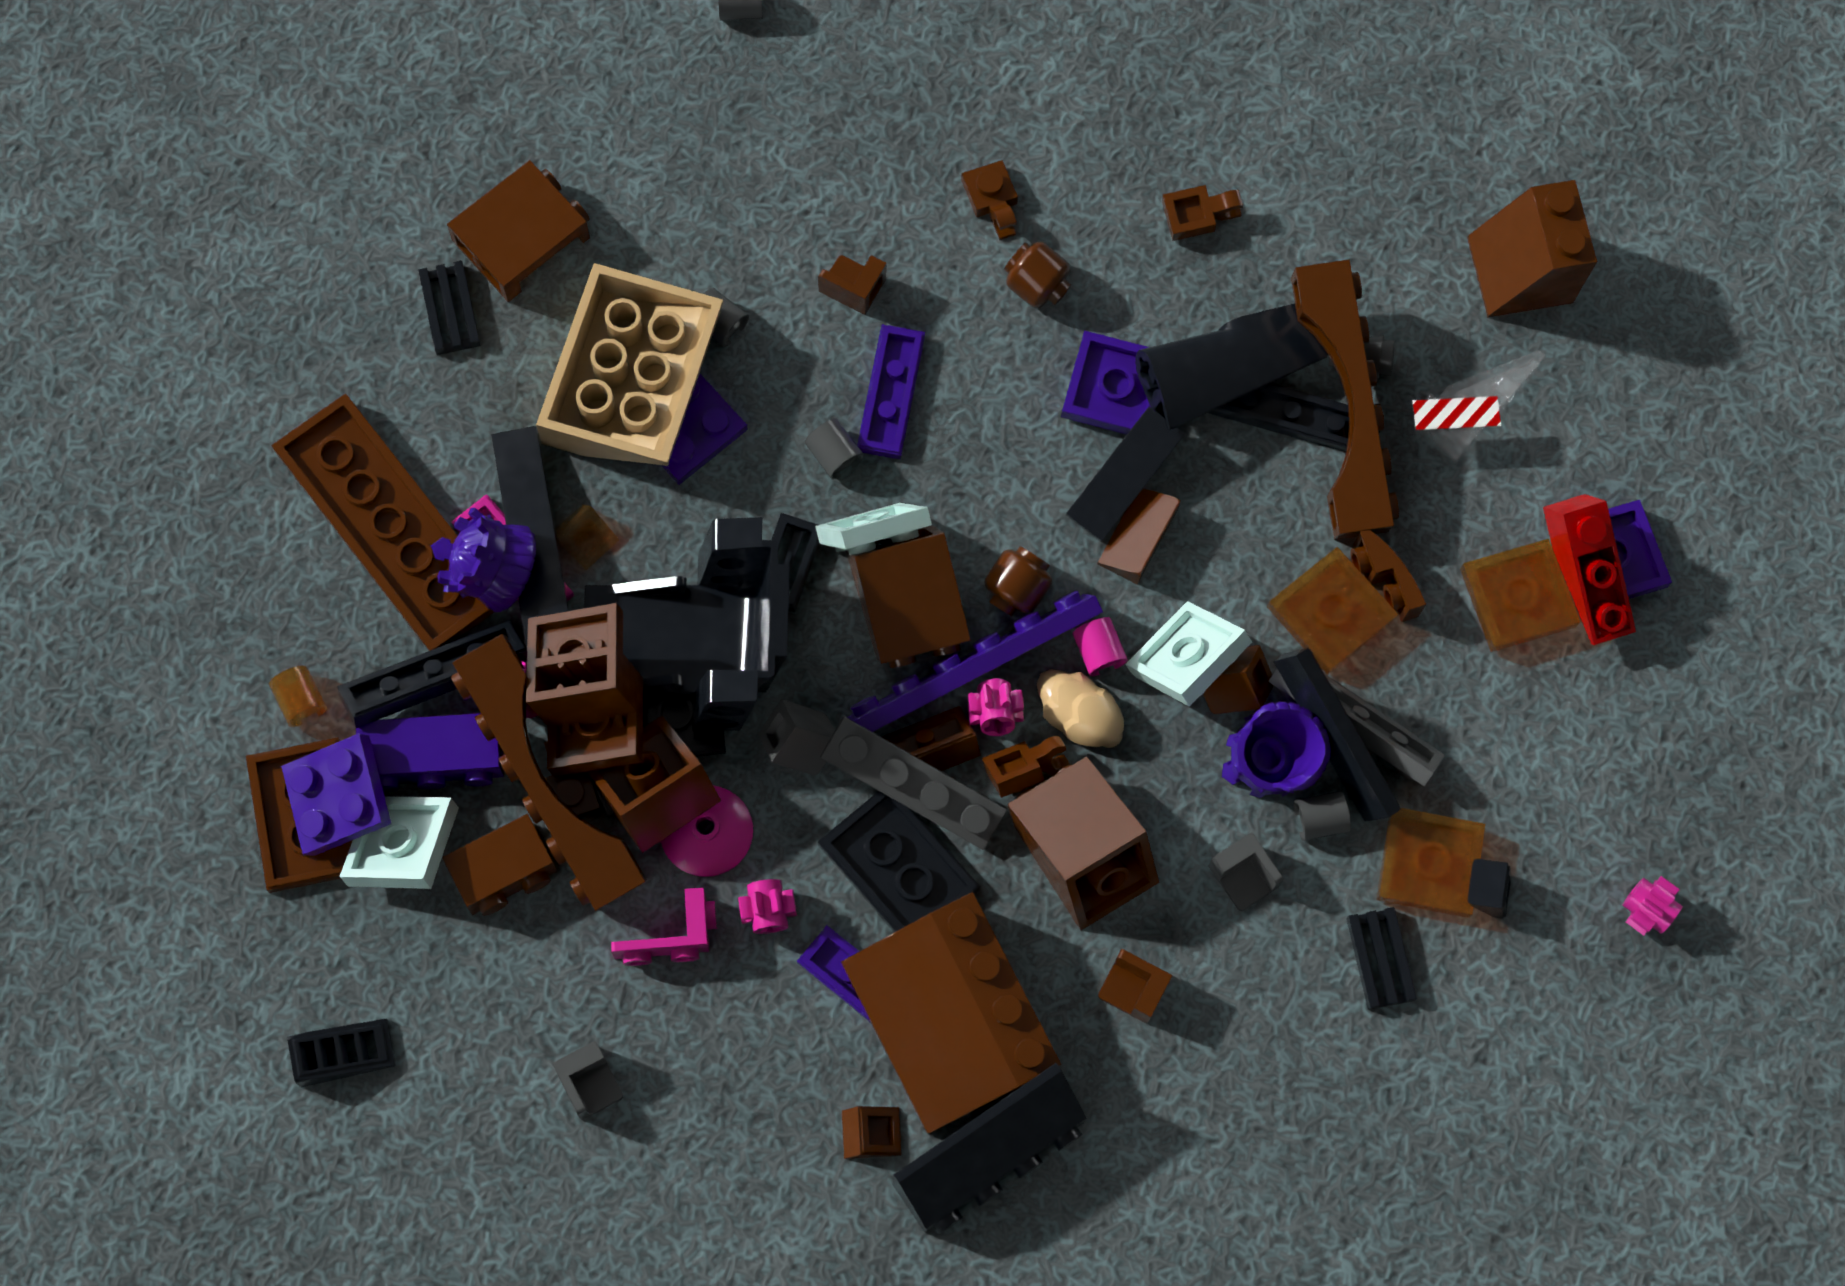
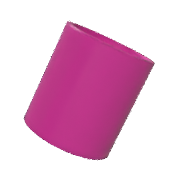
(1099, 645)

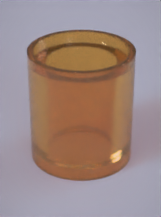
(297, 695)

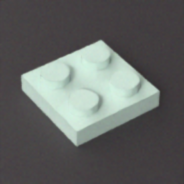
(862, 530)
(1188, 653)
(406, 850)

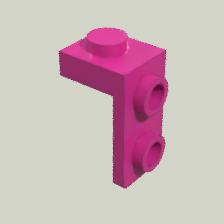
(699, 919)

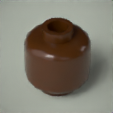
(1038, 274)
(1018, 581)

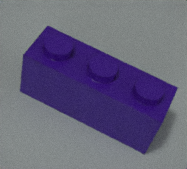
(433, 751)

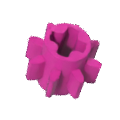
(996, 707)
(1652, 905)
(767, 906)

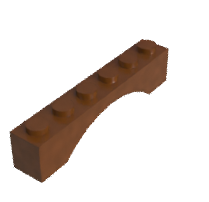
(1329, 310)
(498, 687)

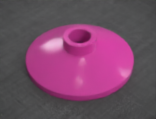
(720, 849)

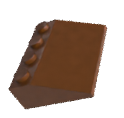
(950, 1012)

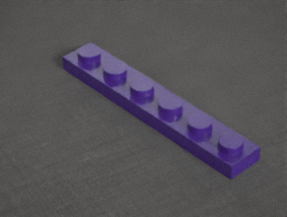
(988, 654)

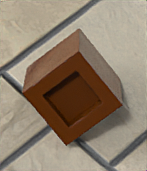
(853, 283)
(1242, 685)
(1134, 986)

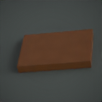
(278, 838)

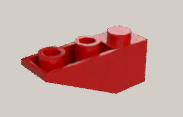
(1591, 565)

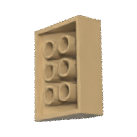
(628, 368)

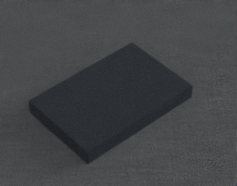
(896, 861)

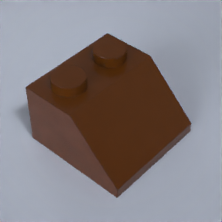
(661, 791)

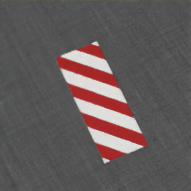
(1456, 413)

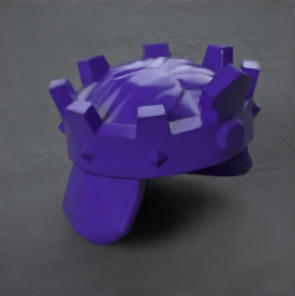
(487, 560)
(1278, 750)

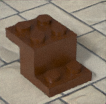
(585, 689)

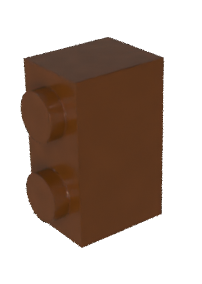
(500, 866)

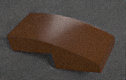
(1382, 564)

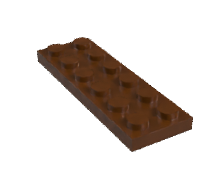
(380, 518)

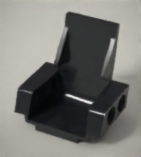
(713, 636)

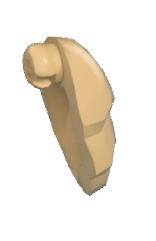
(1080, 709)

